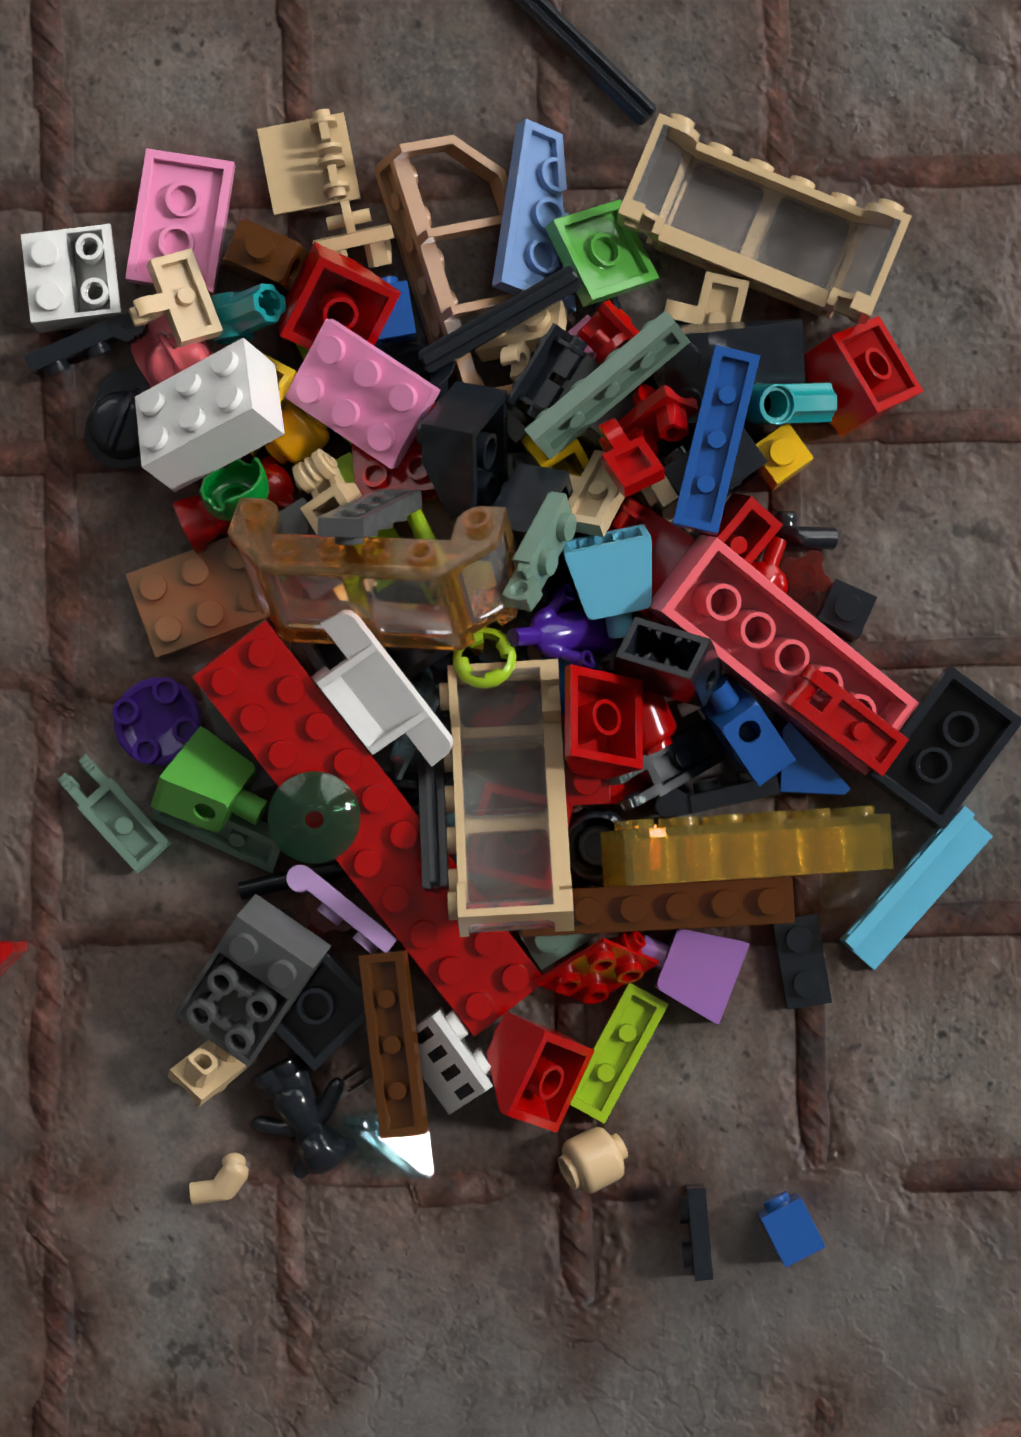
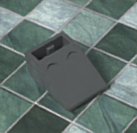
(252, 979)

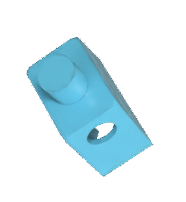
(612, 575)

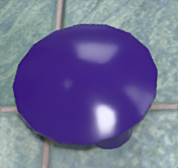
(156, 720)

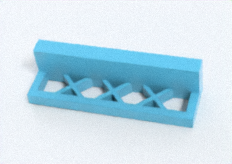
(915, 888)

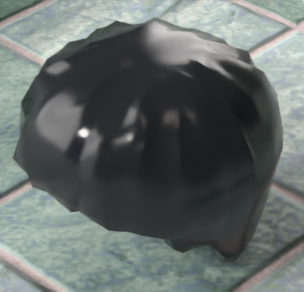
(586, 842)

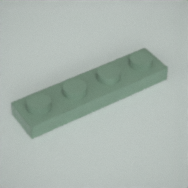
(607, 385)

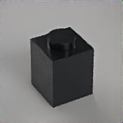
(845, 610)

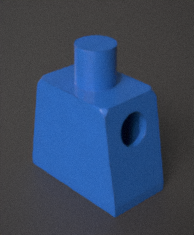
(746, 732)

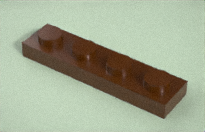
(393, 1044)

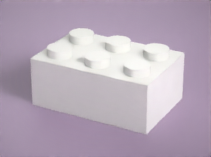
(209, 415)

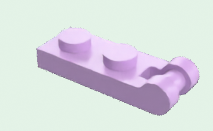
(339, 908)

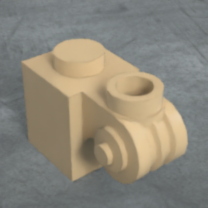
(324, 481)

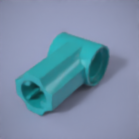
(247, 312)
(792, 403)

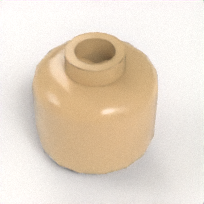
(592, 1160)

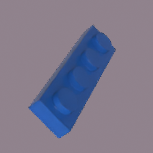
(716, 440)

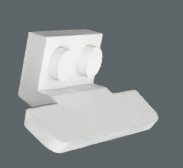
(376, 694)

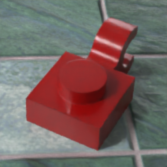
(627, 462)

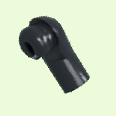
(805, 536)

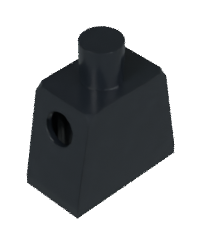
(684, 665)

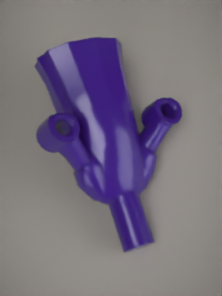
(565, 634)

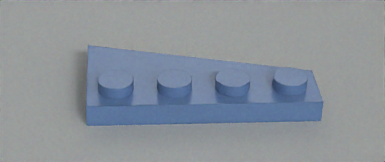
(530, 204)

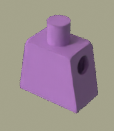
(697, 969)

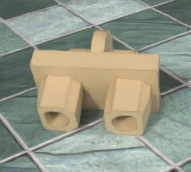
(375, 238)
(206, 1072)

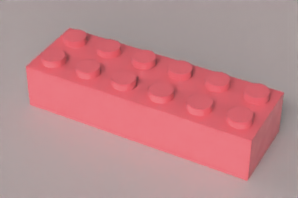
(770, 639)

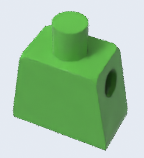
(208, 785)

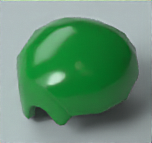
(225, 486)

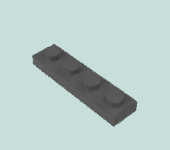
(368, 515)

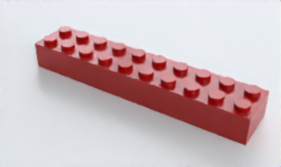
(298, 730)

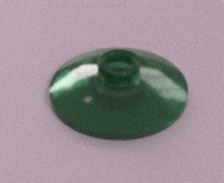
(309, 793)

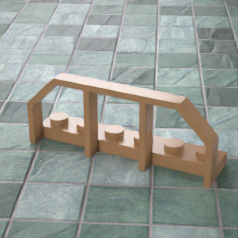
(417, 239)

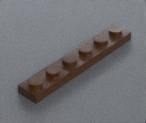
(679, 906)

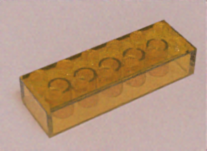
(750, 849)

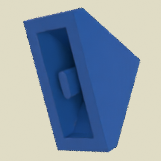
(810, 771)

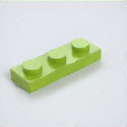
(618, 1051)

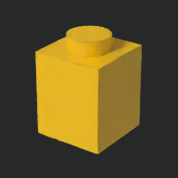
(784, 454)

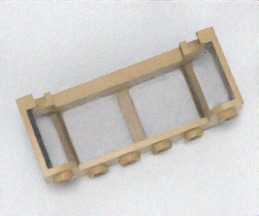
(761, 225)
(508, 801)

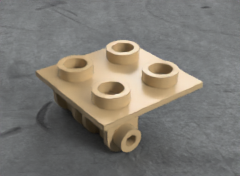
(309, 163)

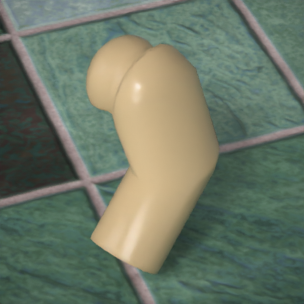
(224, 1185)

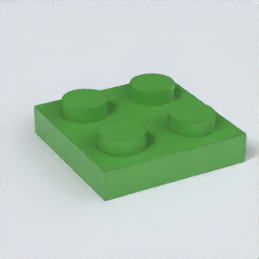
(601, 253)

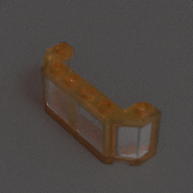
(399, 587)

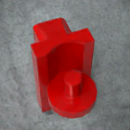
(607, 331)
(658, 415)

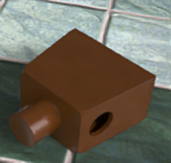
(263, 256)

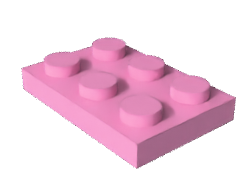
(180, 208)
(362, 393)

